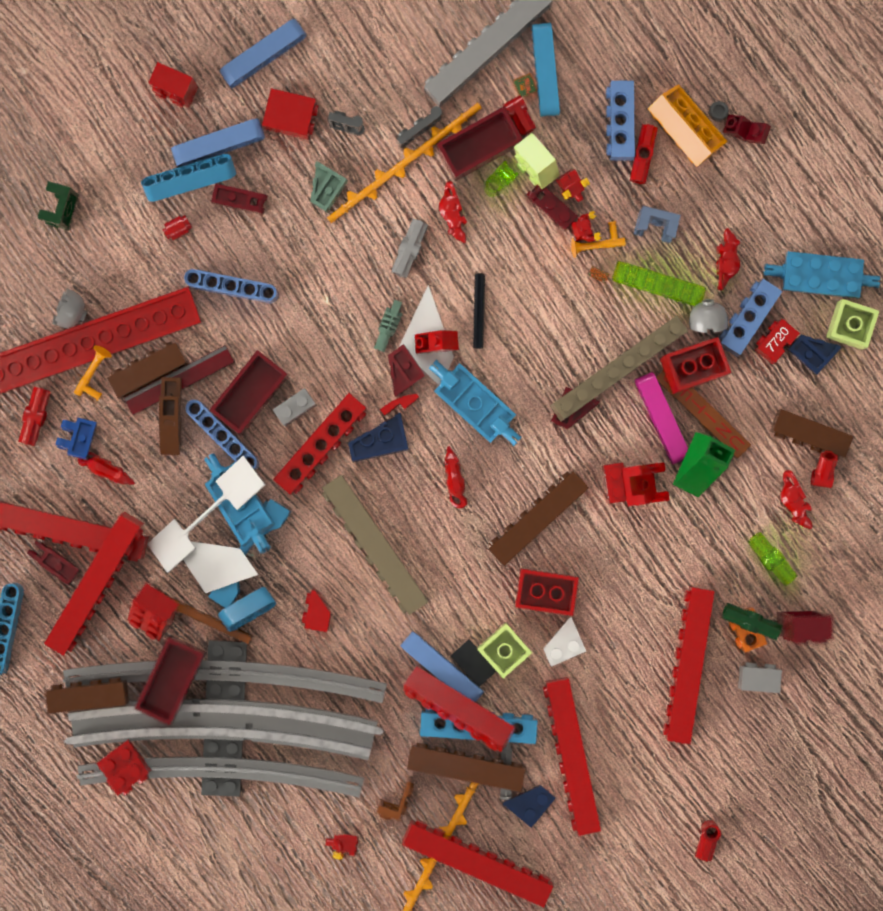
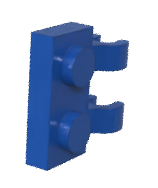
(81, 439)

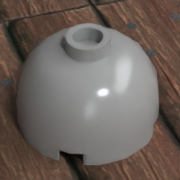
(69, 310)
(708, 316)

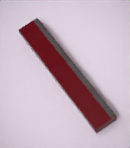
(190, 375)

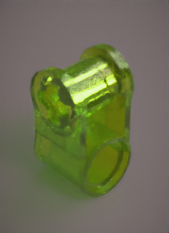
(503, 177)

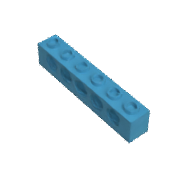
(429, 729)

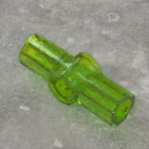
(772, 558)

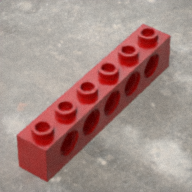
(284, 477)

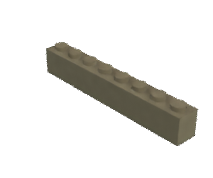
(618, 368)
(375, 544)

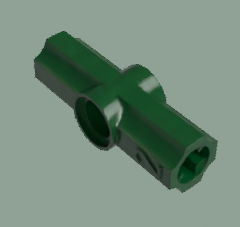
(752, 621)

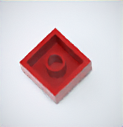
(173, 85)

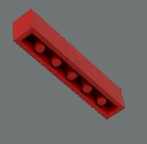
(459, 709)

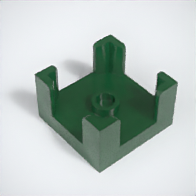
(64, 209)

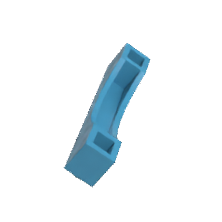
(227, 595)

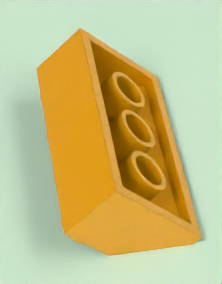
(687, 125)

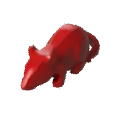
(450, 211)
(728, 262)
(103, 468)
(455, 480)
(792, 499)

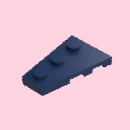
(381, 441)

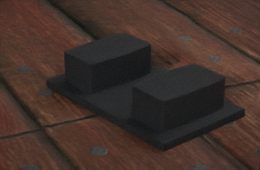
(473, 663)

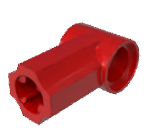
(518, 113)
(824, 473)
(707, 842)

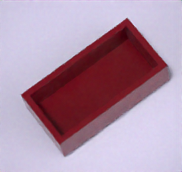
(479, 143)
(249, 392)
(806, 626)
(170, 680)

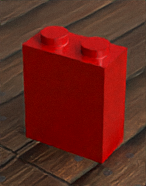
(290, 114)

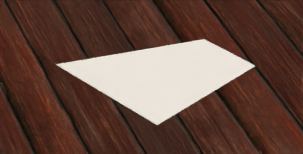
(426, 320)
(218, 566)

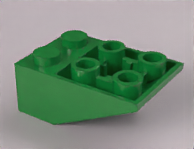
(702, 464)

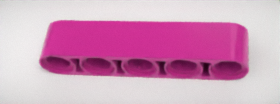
(662, 417)

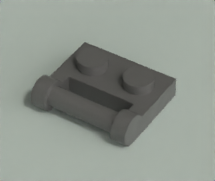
(346, 124)

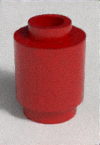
(177, 227)

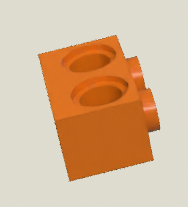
(759, 640)

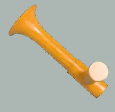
(609, 243)
(101, 354)

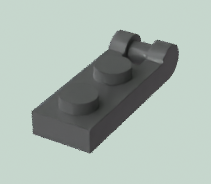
(420, 126)

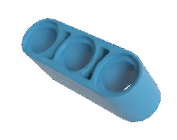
(247, 609)

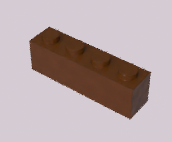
(147, 370)
(810, 433)
(87, 696)

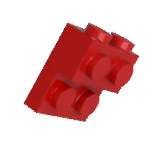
(124, 768)

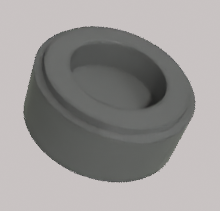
(718, 111)

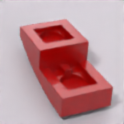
(404, 401)

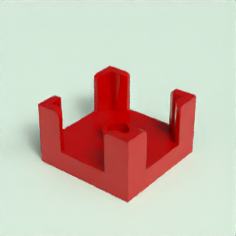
(641, 485)

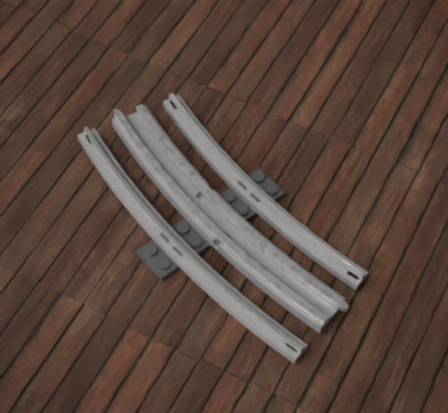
(229, 719)

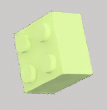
(536, 161)
(852, 324)
(504, 650)

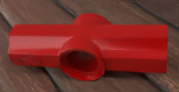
(641, 165)
(34, 416)

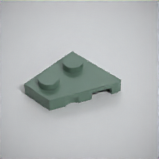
(326, 187)

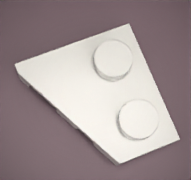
(564, 644)

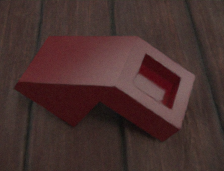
(744, 129)

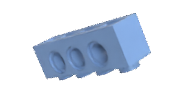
(625, 91)
(769, 294)

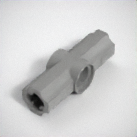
(409, 248)

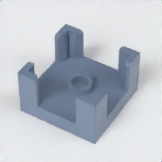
(658, 218)

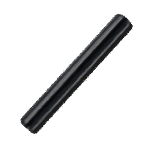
(479, 301)

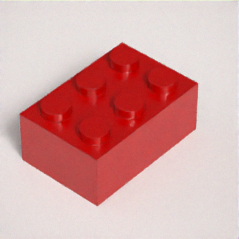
(695, 365)
(546, 592)
(152, 612)

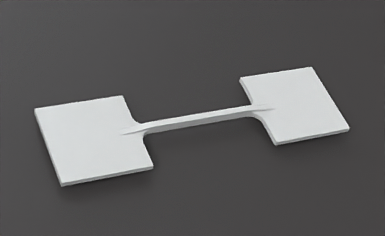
(238, 486)

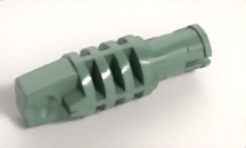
(388, 325)

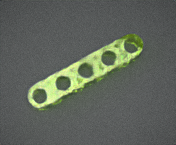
(658, 283)

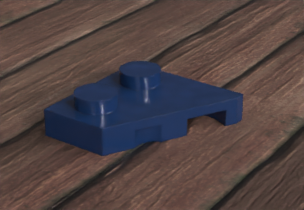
(813, 352)
(530, 804)

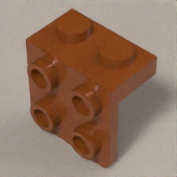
(389, 810)

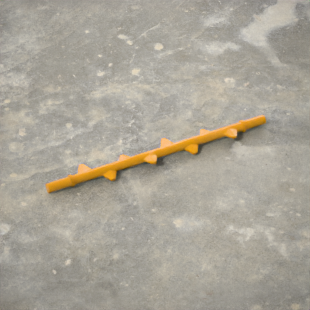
(398, 169)
(429, 863)

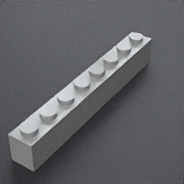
(484, 48)

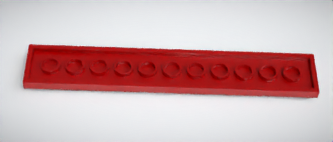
(113, 332)

